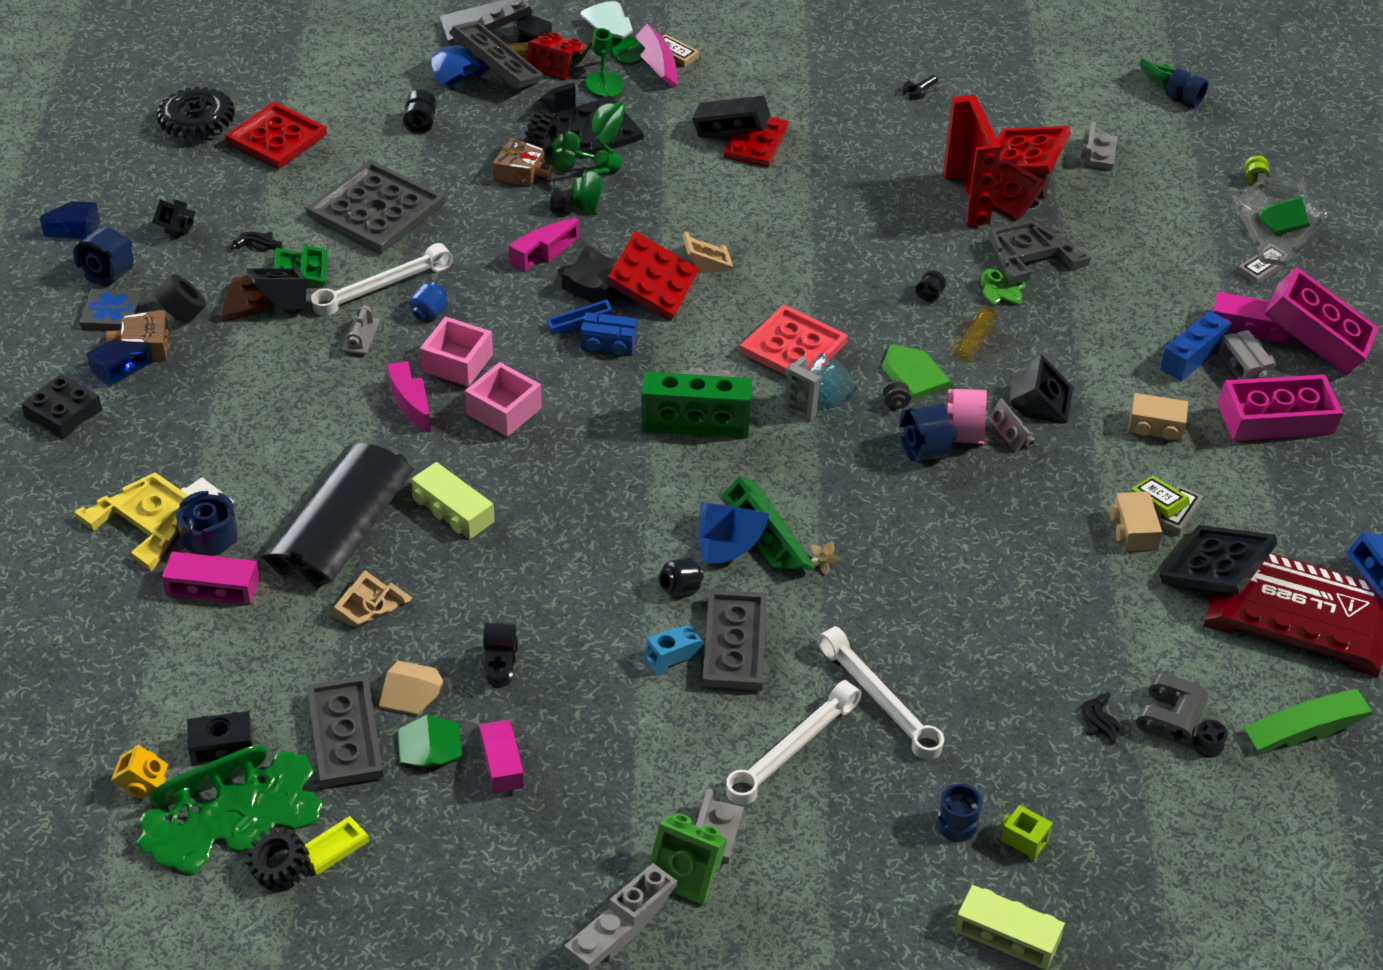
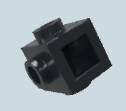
(174, 217)

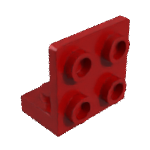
(554, 54)

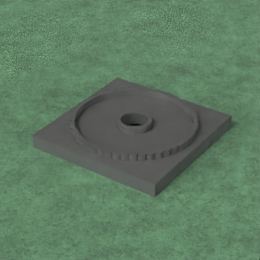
(372, 185)

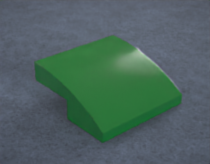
(310, 262)

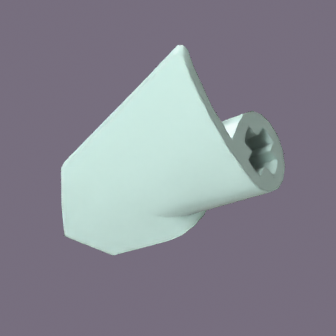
(608, 16)

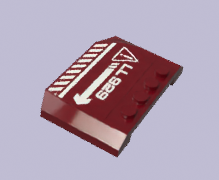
(1307, 610)

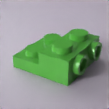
(688, 855)

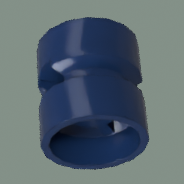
(1188, 88)
(959, 812)

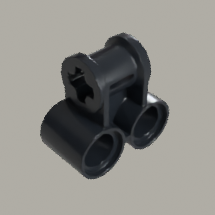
(500, 648)

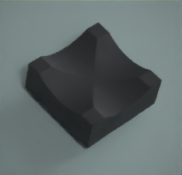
(589, 275)
(61, 406)

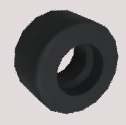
(180, 298)

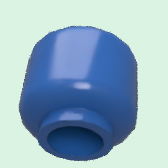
(428, 301)

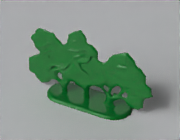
(237, 811)

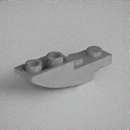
(623, 920)

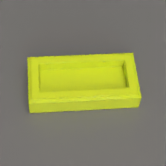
(335, 844)

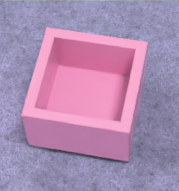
(456, 351)
(503, 399)

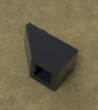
(531, 28)

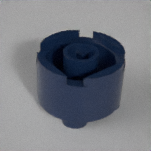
(104, 256)
(927, 432)
(207, 523)

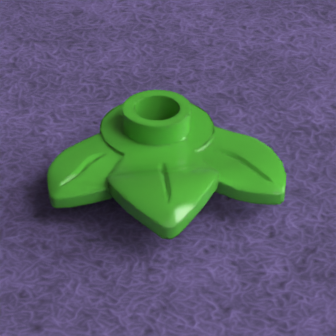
(998, 287)

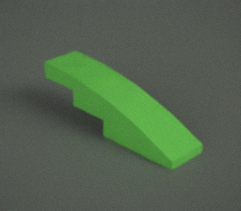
(1308, 719)

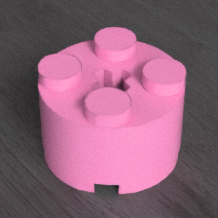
(968, 414)

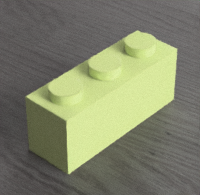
(452, 500)
(1009, 927)

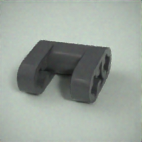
(1186, 713)

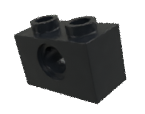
(218, 736)

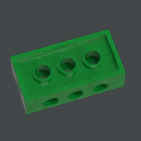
(696, 404)

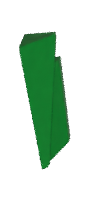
(777, 540)

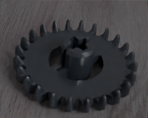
(195, 116)

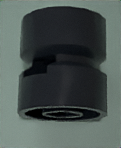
(419, 111)

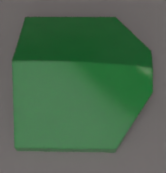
(1156, 72)
(1285, 216)
(429, 742)

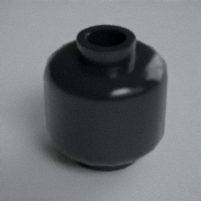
(681, 577)

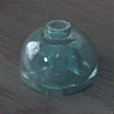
(834, 381)

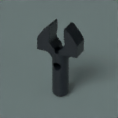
(918, 90)

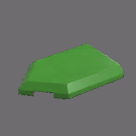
(915, 370)

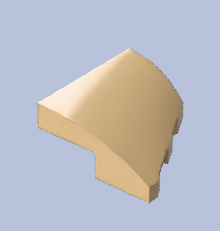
(368, 600)

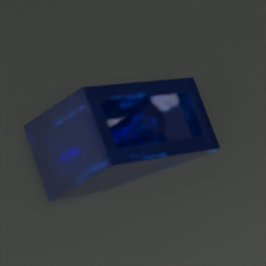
(71, 220)
(118, 360)

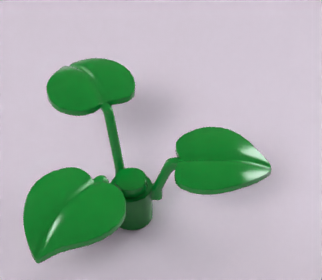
(626, 52)
(564, 151)

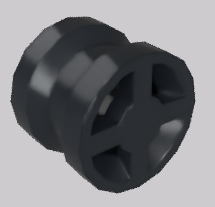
(562, 200)
(931, 285)
(1216, 734)

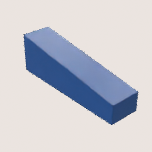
(574, 319)

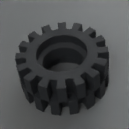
(543, 131)
(270, 845)

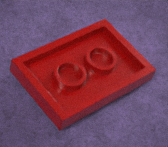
(759, 146)

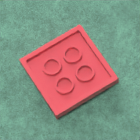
(788, 337)

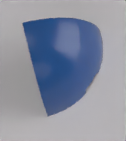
(455, 64)
(728, 531)

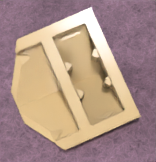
(707, 256)
(410, 688)

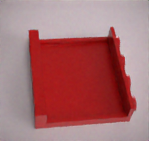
(972, 156)

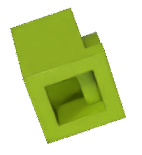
(1026, 831)

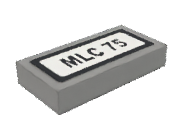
(1257, 271)
(1179, 520)

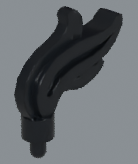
(257, 240)
(1099, 720)

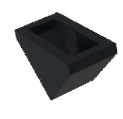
(560, 98)

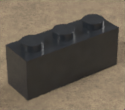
(731, 116)

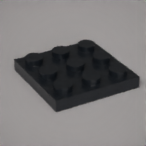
(580, 122)
(1218, 559)

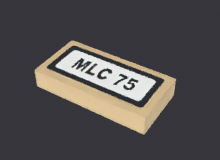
(681, 52)

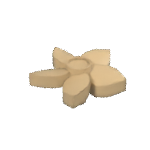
(824, 557)

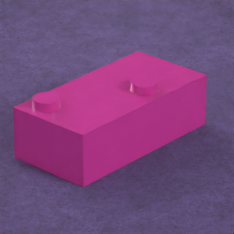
(1321, 321)
(1279, 407)

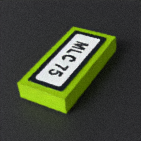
(1164, 497)

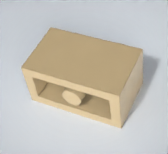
(1158, 416)
(1136, 521)

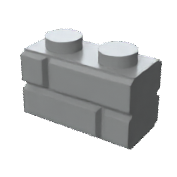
(1245, 355)

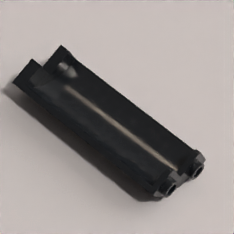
(338, 513)

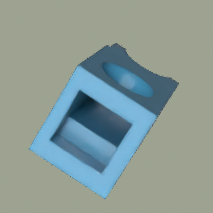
(672, 647)

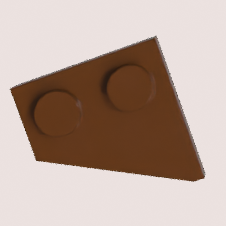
(244, 300)

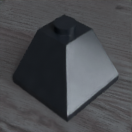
(282, 286)
(1042, 392)

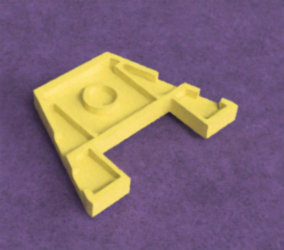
(147, 505)

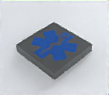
(108, 307)

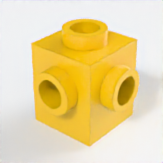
(139, 772)

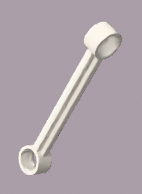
(381, 280)
(836, 646)
(841, 700)

